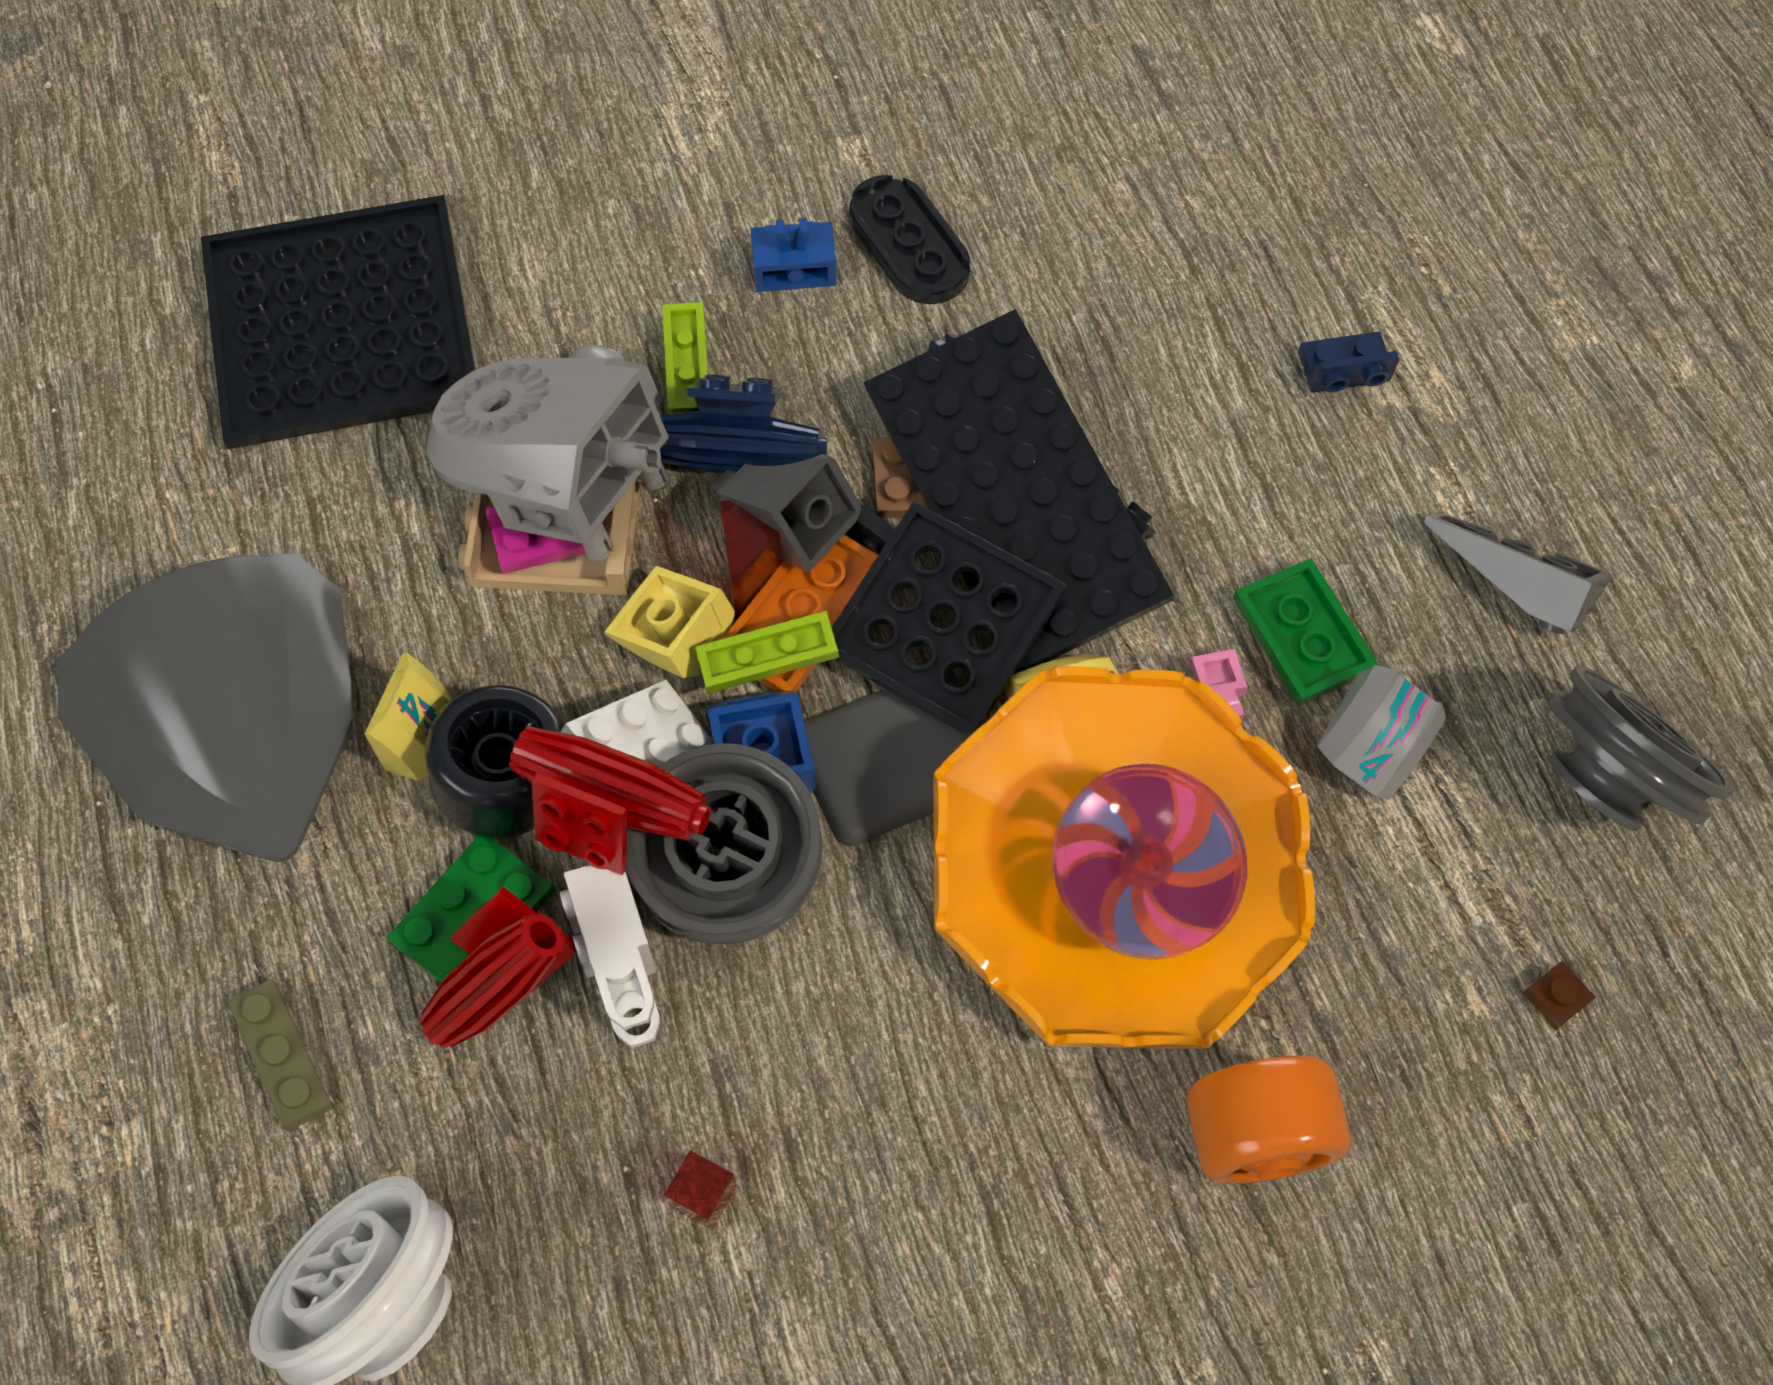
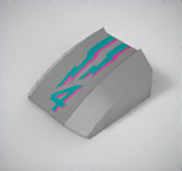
(1381, 730)

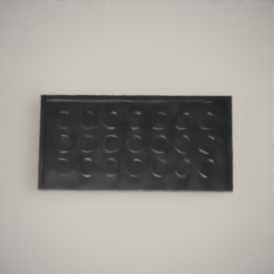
(1012, 465)

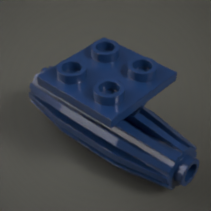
(736, 429)

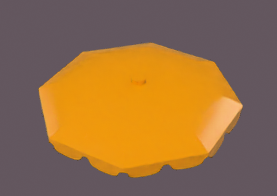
(995, 872)

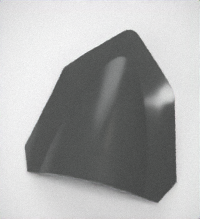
(217, 699)

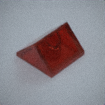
(751, 553)

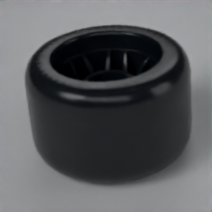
(471, 755)

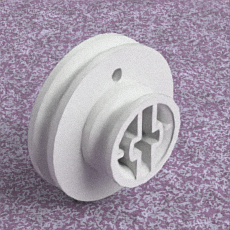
(357, 1288)

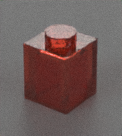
(700, 1190)

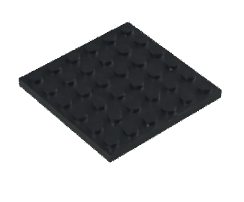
(335, 320)

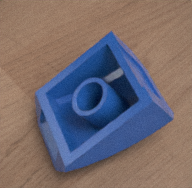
(767, 723)

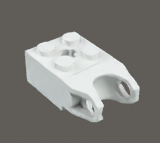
(612, 947)

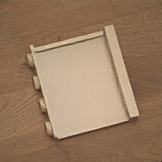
(567, 575)

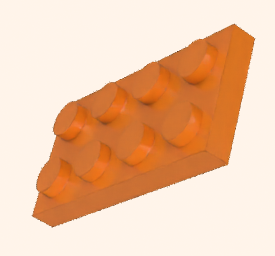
(797, 594)

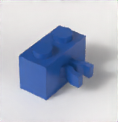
(793, 256)

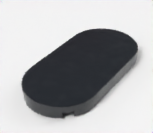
(909, 239)

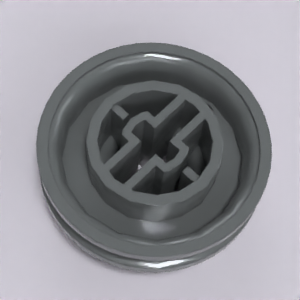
(1630, 755)
(733, 893)

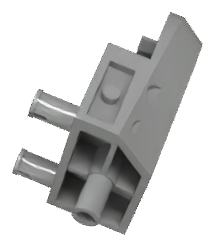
(551, 442)

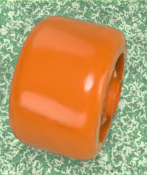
(1268, 1119)

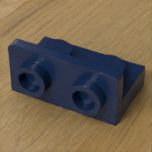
(1347, 362)

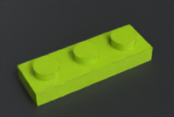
(684, 353)
(767, 652)

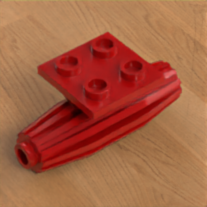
(594, 793)
(507, 960)

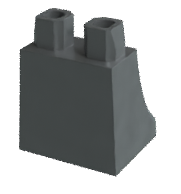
(800, 500)

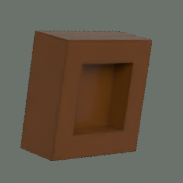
(1559, 995)

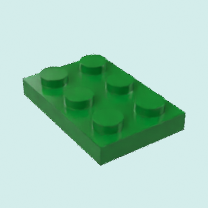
(1304, 631)
(456, 896)

